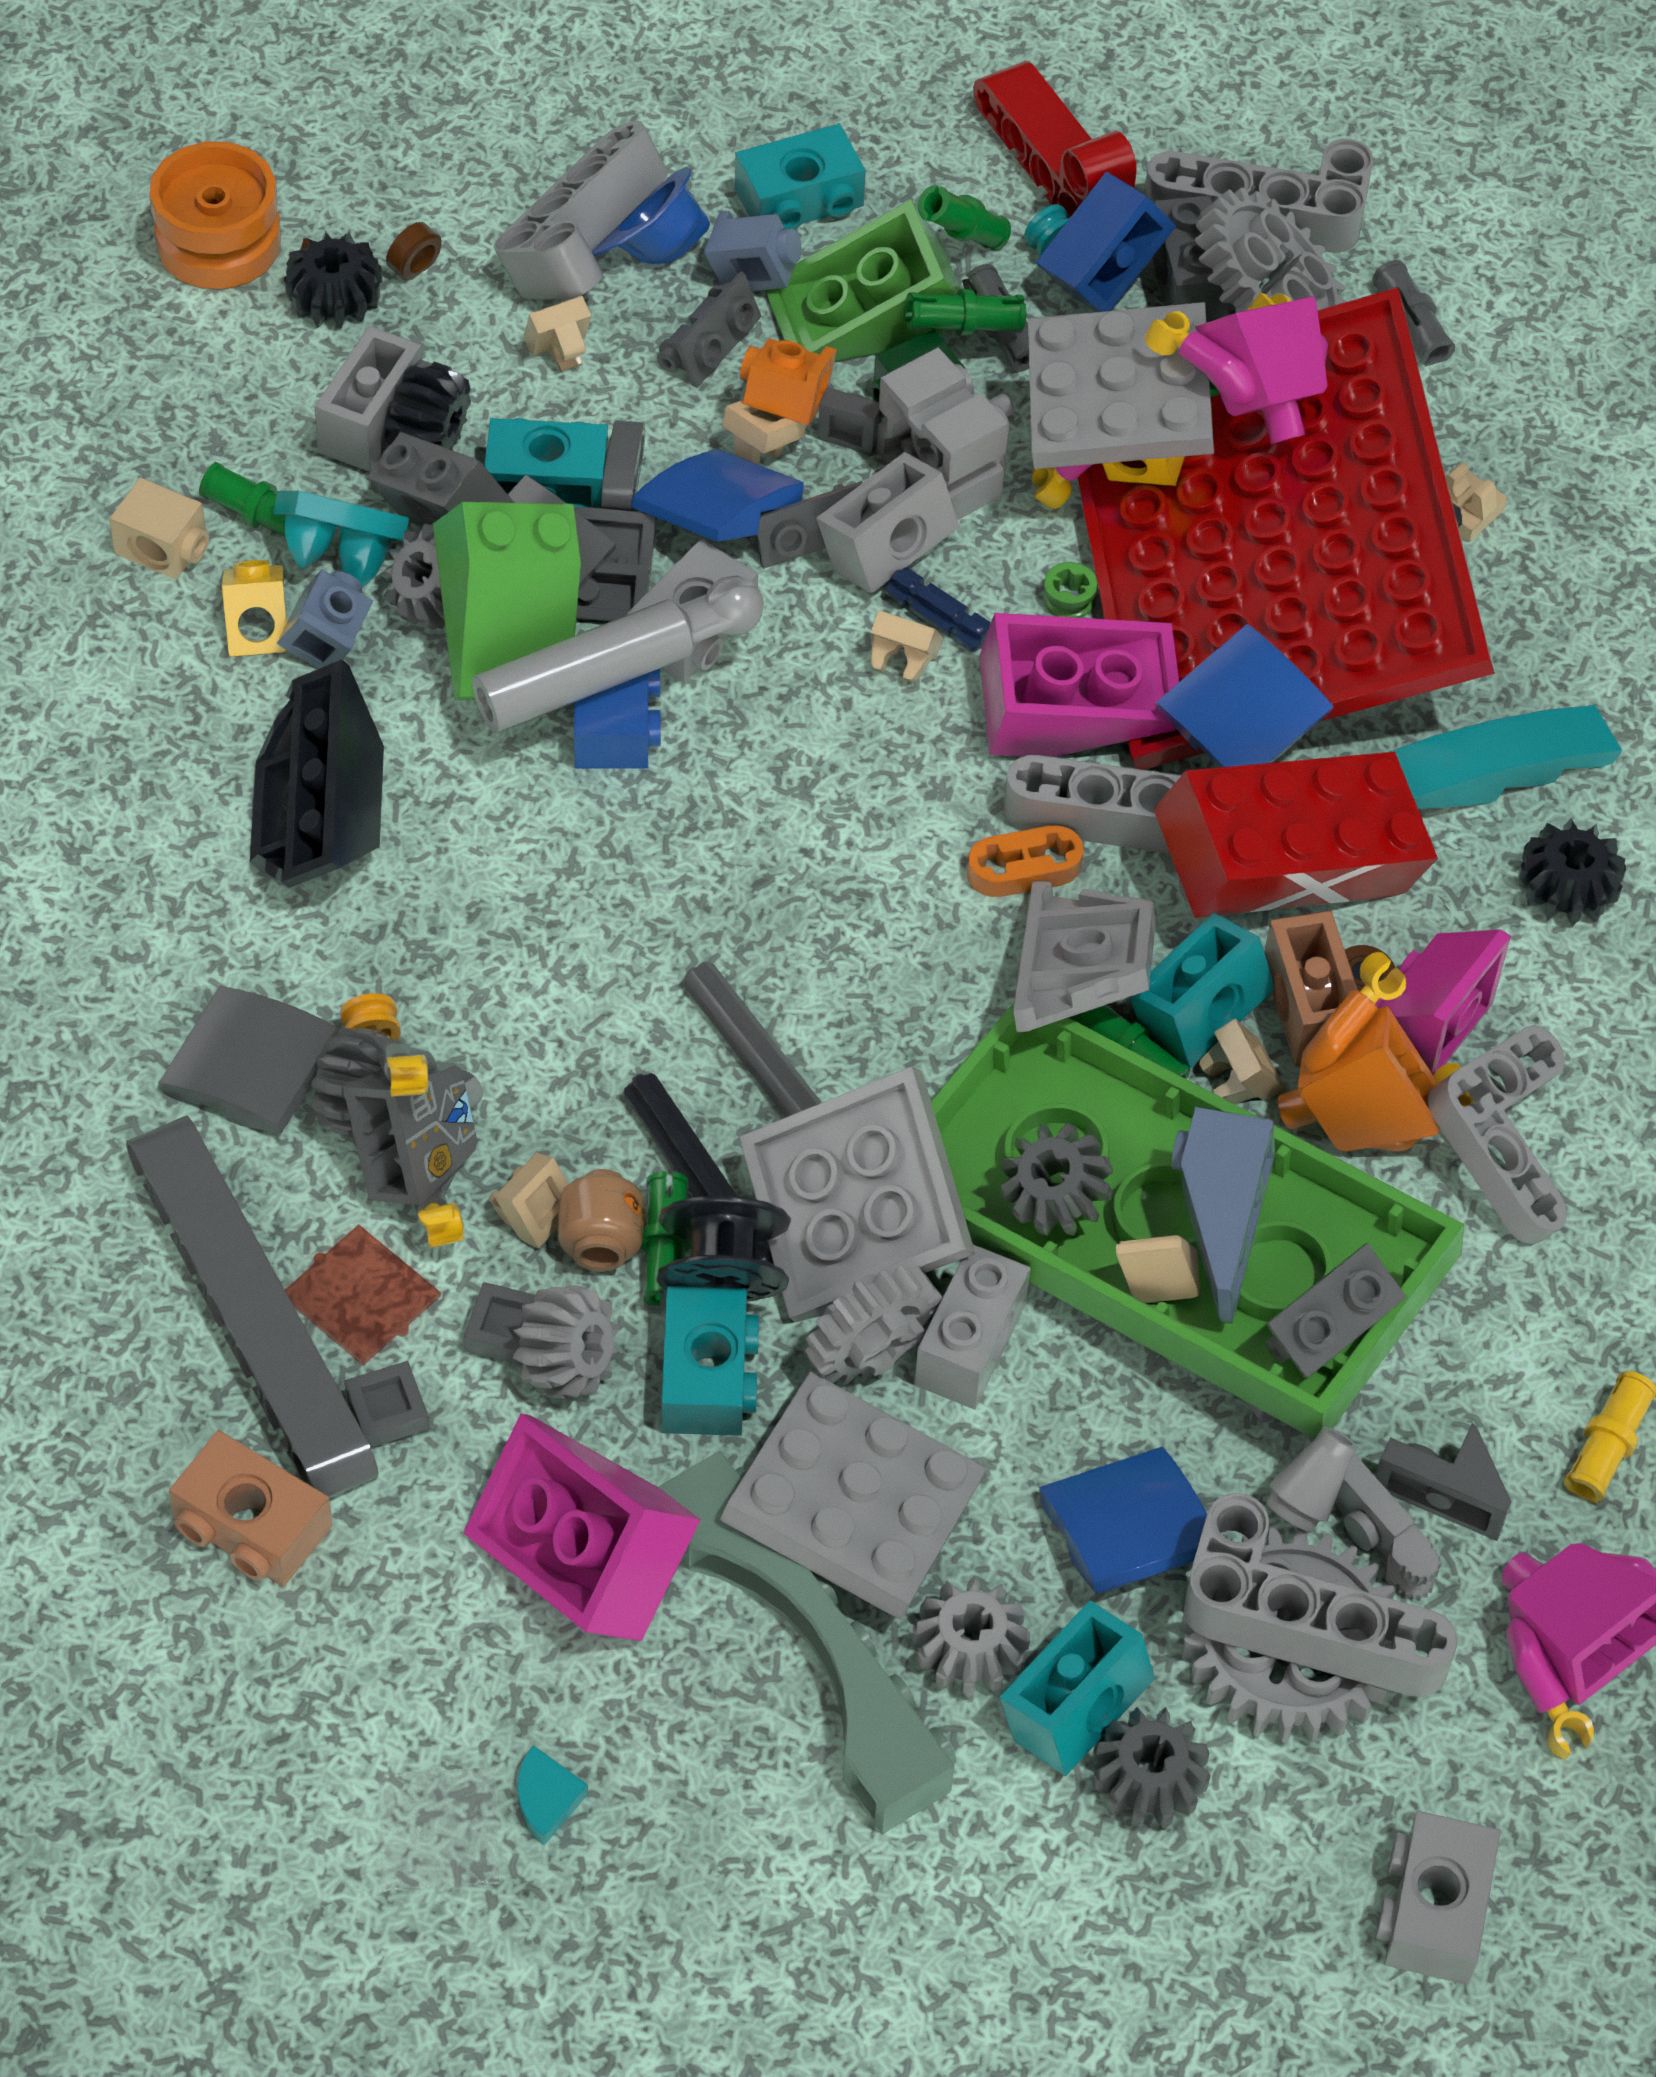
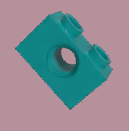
(801, 177)
(557, 455)
(1202, 987)
(701, 1326)
(1077, 1687)

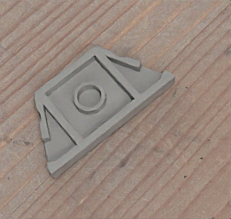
(1081, 954)

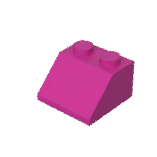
(1448, 991)

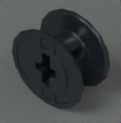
(724, 1244)

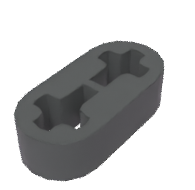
(623, 465)

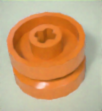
(215, 215)

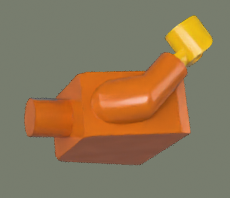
(1365, 1074)

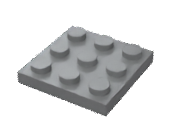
(1109, 395)
(860, 1189)
(854, 1495)

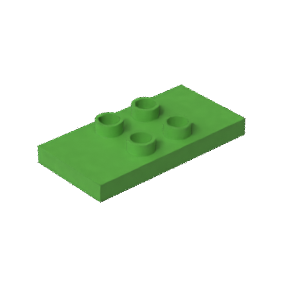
(1308, 1223)

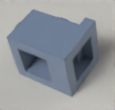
(755, 247)
(326, 619)

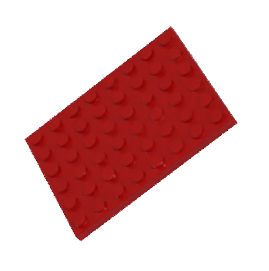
(1316, 541)

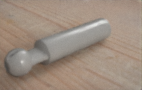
(613, 653)

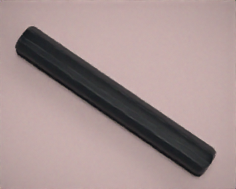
(680, 1143)

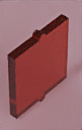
(361, 1294)

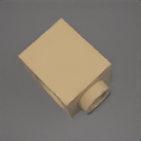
(159, 529)

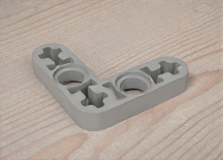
(1486, 1123)

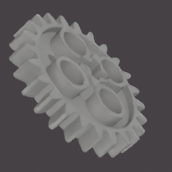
(1250, 240)
(1296, 1698)

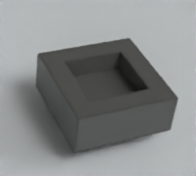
(849, 421)
(493, 1321)
(387, 1404)

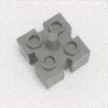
(947, 427)

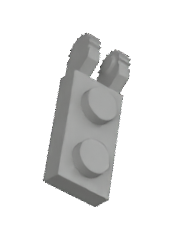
(1381, 1523)

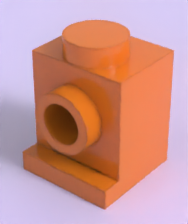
(786, 379)

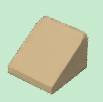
(1160, 1268)

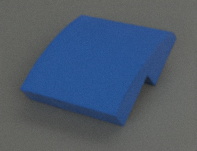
(717, 495)
(1244, 702)
(1127, 1519)

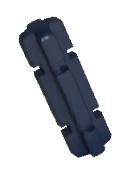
(938, 609)

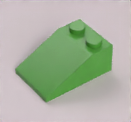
(858, 286)
(505, 583)

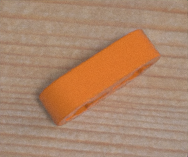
(1024, 860)

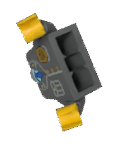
(415, 1134)

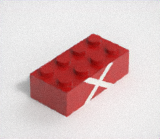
(1294, 833)

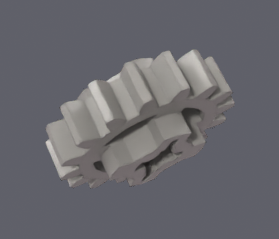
(873, 1324)

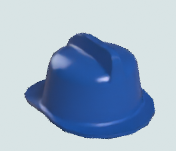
(662, 224)

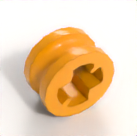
(372, 1012)

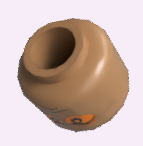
(601, 1220)

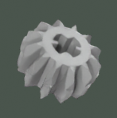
(566, 1341)
(986, 1659)

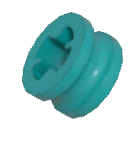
(1045, 227)

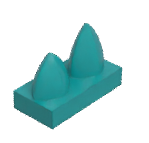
(363, 534)

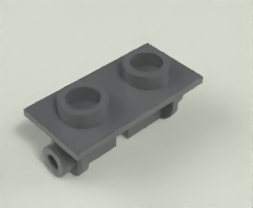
(714, 330)
(794, 528)
(1334, 1312)

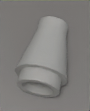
(1311, 1482)

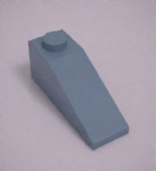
(1224, 1185)

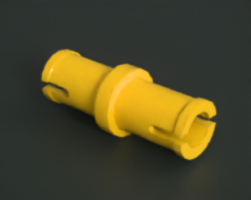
(1610, 1436)

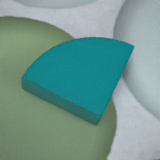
(547, 1794)

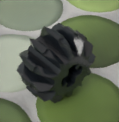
(333, 279)
(429, 404)
(1572, 872)

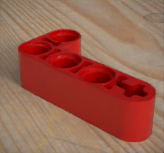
(1049, 137)

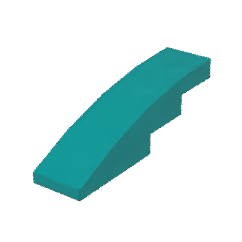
(1502, 753)

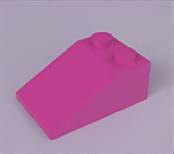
(1073, 682)
(581, 1530)

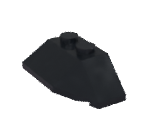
(317, 780)

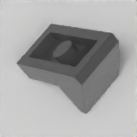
(1460, 1492)

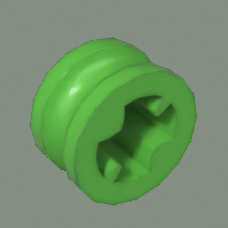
(1077, 578)

